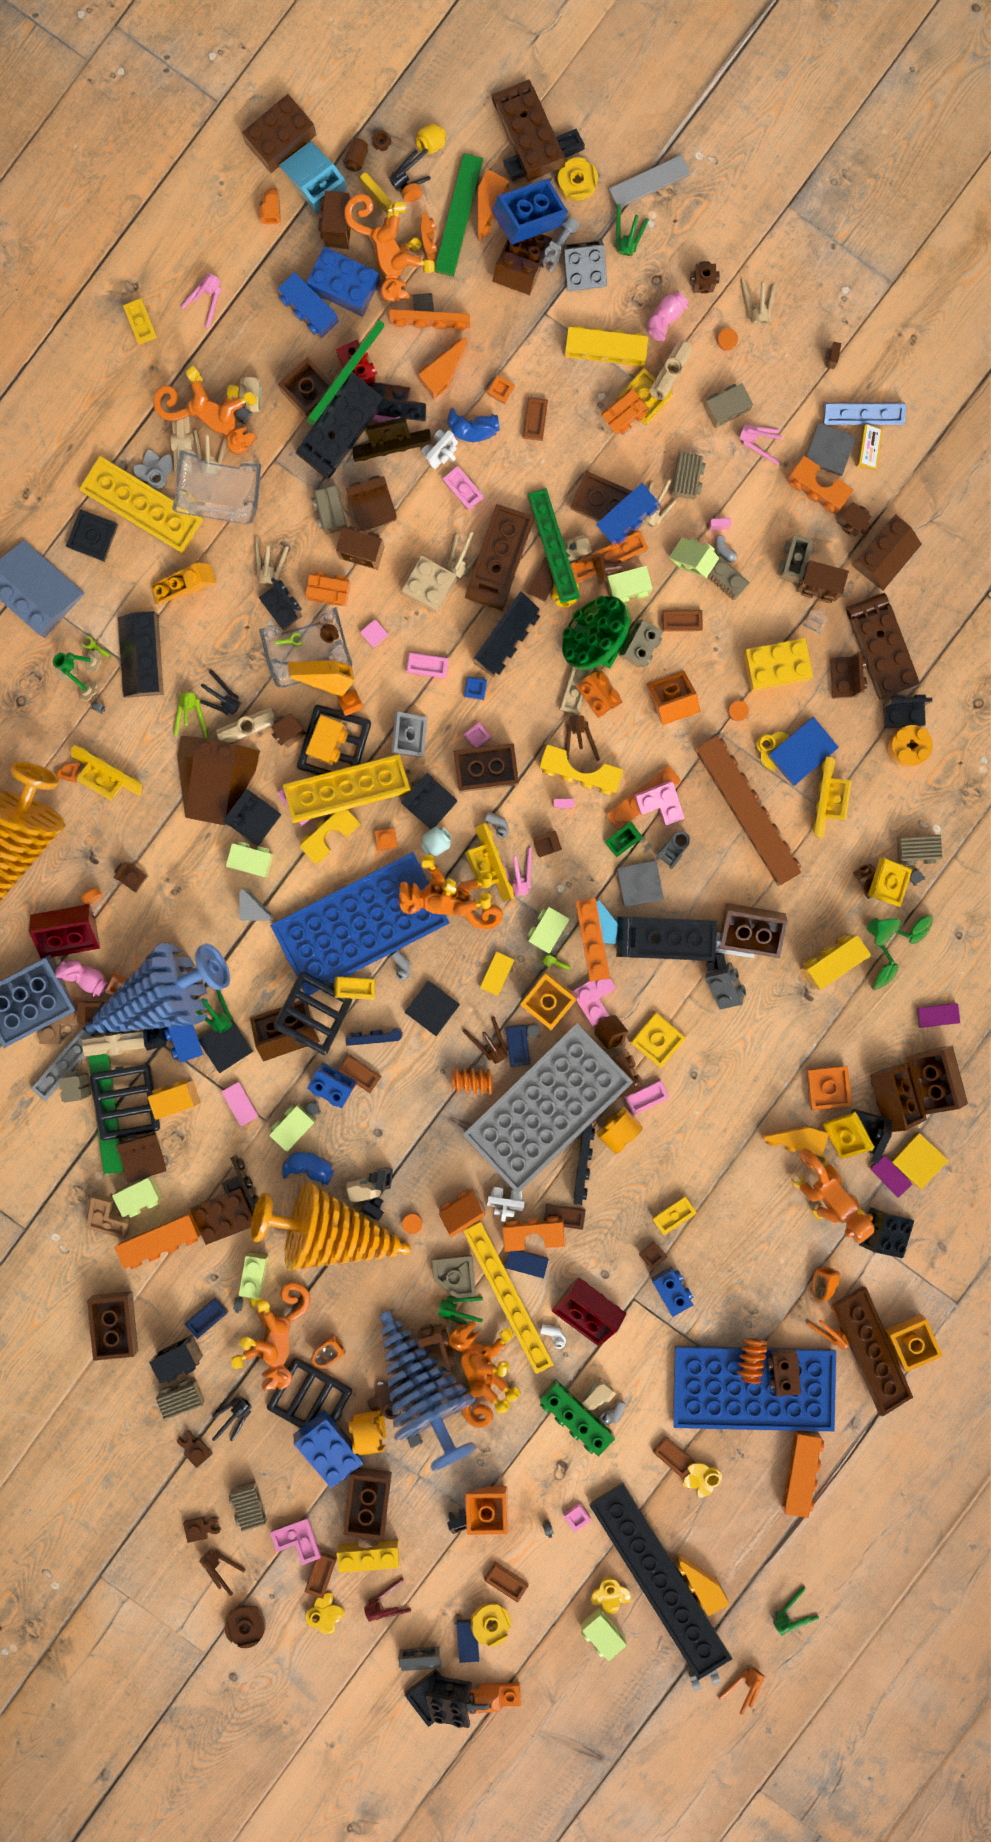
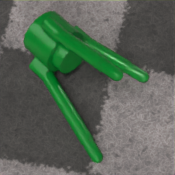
(627, 245)
(221, 1021)
(449, 1311)
(784, 1623)

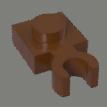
(196, 1451)
(198, 1529)

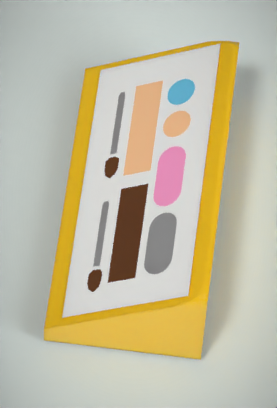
(869, 447)

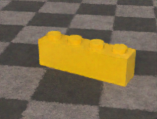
(606, 346)

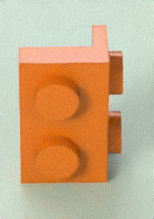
(599, 693)

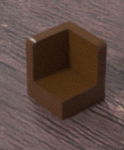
(547, 844)
(87, 1010)
(611, 1032)

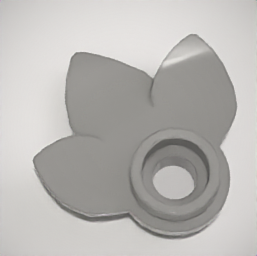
(154, 467)

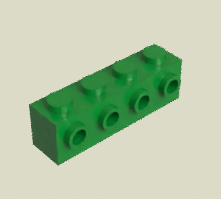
(576, 1418)

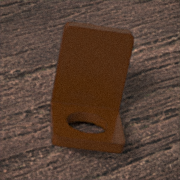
(601, 567)

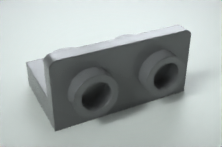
(419, 1658)

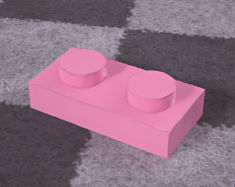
(463, 488)

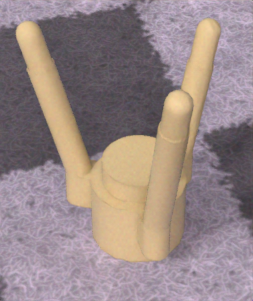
(760, 313)
(207, 449)
(655, 518)
(458, 566)
(267, 573)

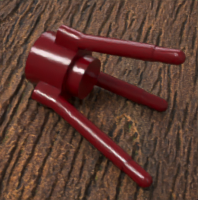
(376, 1611)

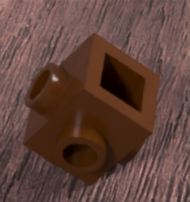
(704, 277)

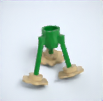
(67, 670)

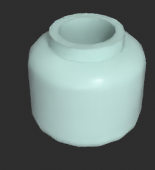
(436, 841)

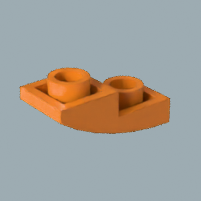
(427, 231)

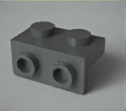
(726, 987)

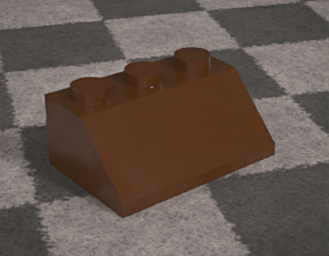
(888, 552)
(753, 930)
(273, 1043)
(937, 1080)
(897, 1097)

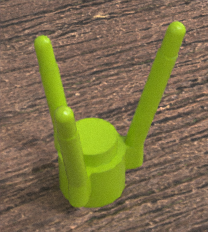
(187, 703)

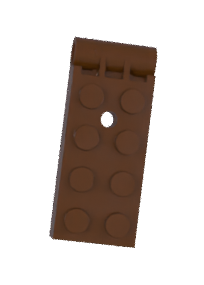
(528, 130)
(501, 549)
(885, 656)

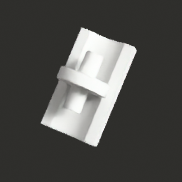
(442, 450)
(514, 1203)

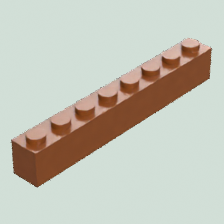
(748, 811)

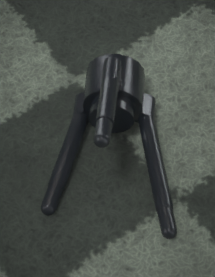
(399, 177)
(229, 703)
(240, 1408)

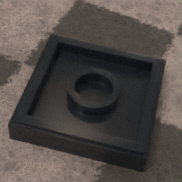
(92, 535)
(432, 1008)
(226, 1047)
(417, 1696)

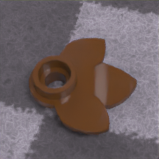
(382, 1400)

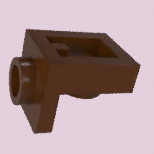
(130, 876)
(865, 876)

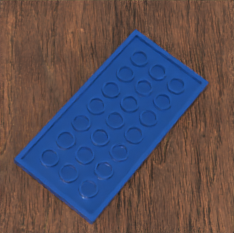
(356, 924)
(715, 1397)

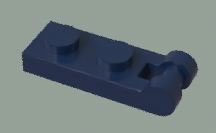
(375, 1036)

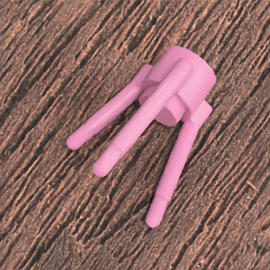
(208, 285)
(750, 434)
(519, 884)

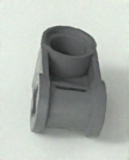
(673, 850)

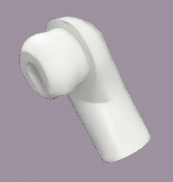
(556, 1334)

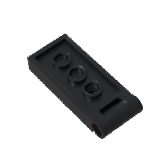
(346, 416)
(676, 938)

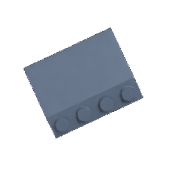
(35, 589)
(32, 1001)

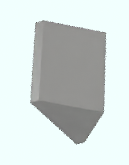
(409, 734)
(251, 908)

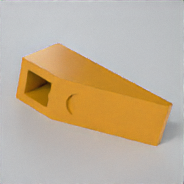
(184, 582)
(326, 675)
(799, 1138)
(707, 1588)

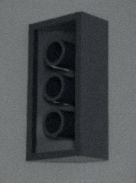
(506, 635)
(140, 654)

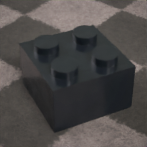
(176, 1359)

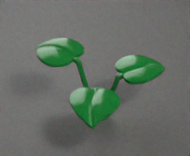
(883, 931)

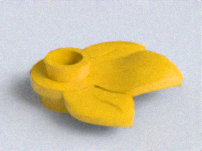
(774, 741)
(700, 1478)
(610, 1597)
(327, 1614)

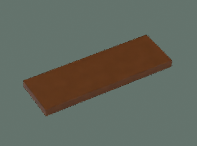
(872, 1351)

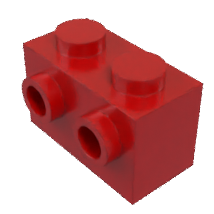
(363, 369)

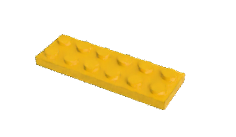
(139, 504)
(346, 788)

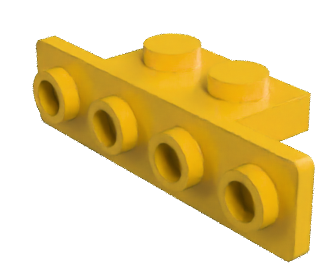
(103, 777)
(833, 798)
(487, 859)

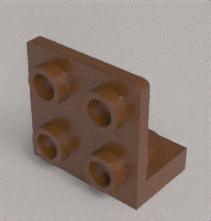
(848, 676)
(141, 1157)

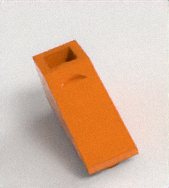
(488, 191)
(440, 373)

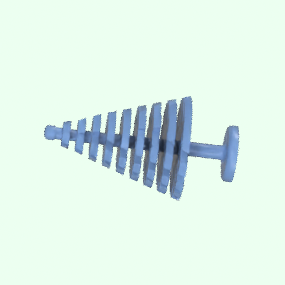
(161, 993)
(422, 1394)

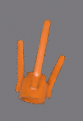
(837, 1337)
(754, 1680)

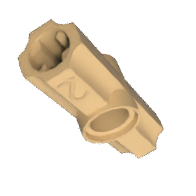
(666, 378)
(181, 438)
(259, 720)
(113, 1043)

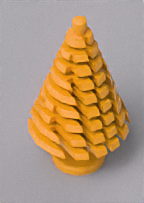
(25, 823)
(324, 1231)

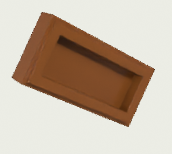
(535, 419)
(682, 620)
(363, 1075)
(673, 1456)
(320, 1575)
(506, 1582)

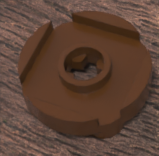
(238, 1635)

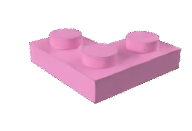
(661, 797)
(589, 1000)
(299, 1535)

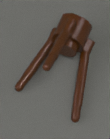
(577, 725)
(496, 1052)
(210, 1562)

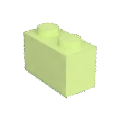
(694, 557)
(630, 584)
(249, 859)
(548, 929)
(292, 1127)
(137, 1196)
(253, 1275)
(603, 1634)

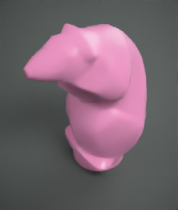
(667, 311)
(88, 978)

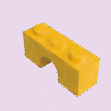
(315, 844)
(355, 1558)

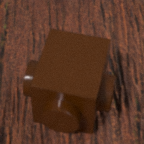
(855, 520)

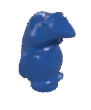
(473, 430)
(309, 1163)

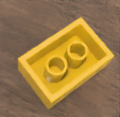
(777, 665)
(835, 961)

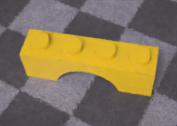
(605, 778)

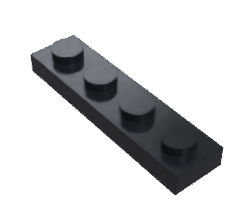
(569, 143)
(583, 1172)

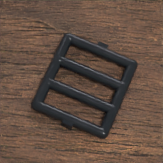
(359, 741)
(287, 1009)
(99, 1096)
(312, 1373)

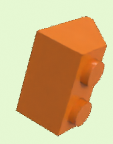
(674, 697)
(462, 1212)
(487, 1511)

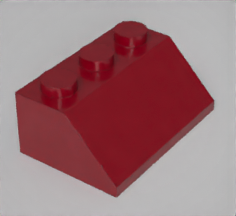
(64, 931)
(589, 1312)

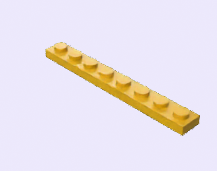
(508, 1297)

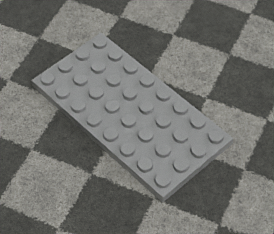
(548, 1108)

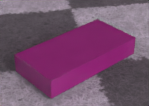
(938, 1015)
(891, 1176)

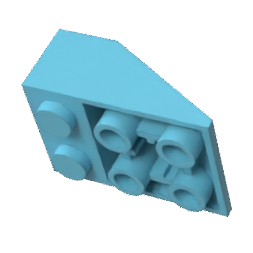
(313, 175)

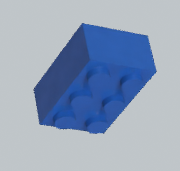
(529, 211)
(343, 281)
(327, 1448)

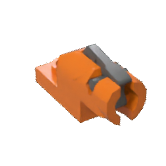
(493, 1696)

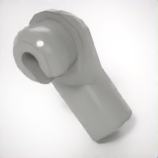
(723, 551)
(500, 824)
(403, 966)
(613, 1415)

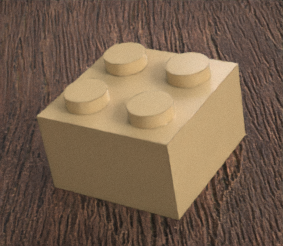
(429, 585)

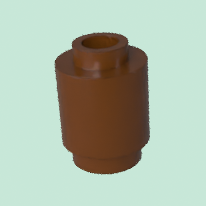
(355, 155)

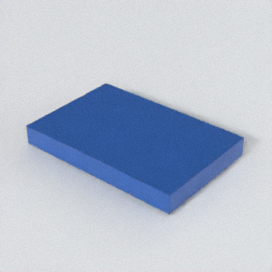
(803, 751)

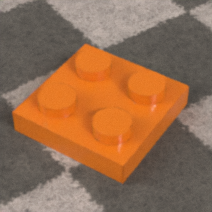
(829, 1087)

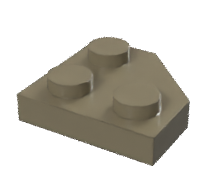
(455, 1275)

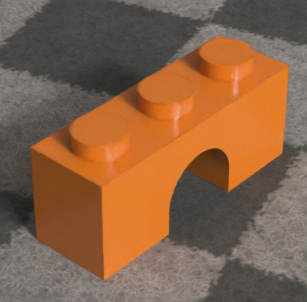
(830, 497)
(551, 1231)

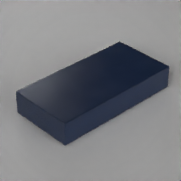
(517, 1045)
(527, 1263)
(206, 1317)
(467, 1644)

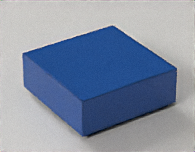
(475, 688)

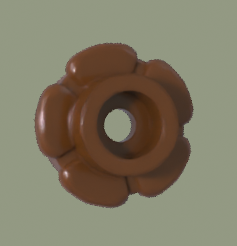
(381, 135)
(329, 633)

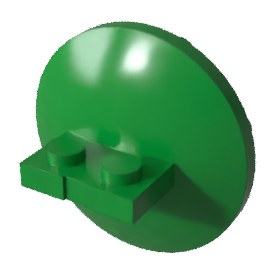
(598, 633)

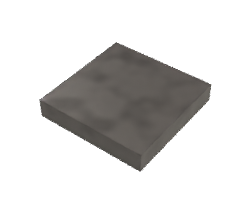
(831, 449)
(640, 883)

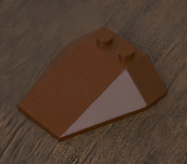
(213, 776)

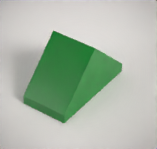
(623, 839)

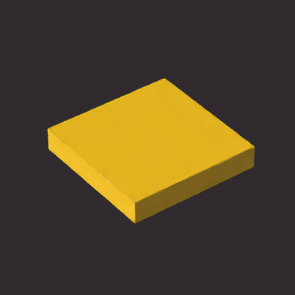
(642, 384)
(890, 882)
(658, 1039)
(848, 1135)
(919, 1161)

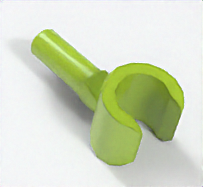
(289, 640)
(93, 646)
(549, 960)

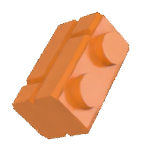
(625, 411)
(328, 589)

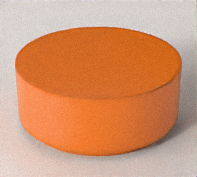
(412, 192)
(727, 339)
(738, 710)
(91, 896)
(412, 1223)

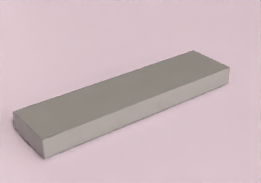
(649, 181)
(65, 1062)

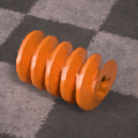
(471, 1080)
(753, 1360)

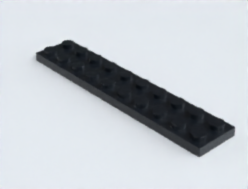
(660, 1581)

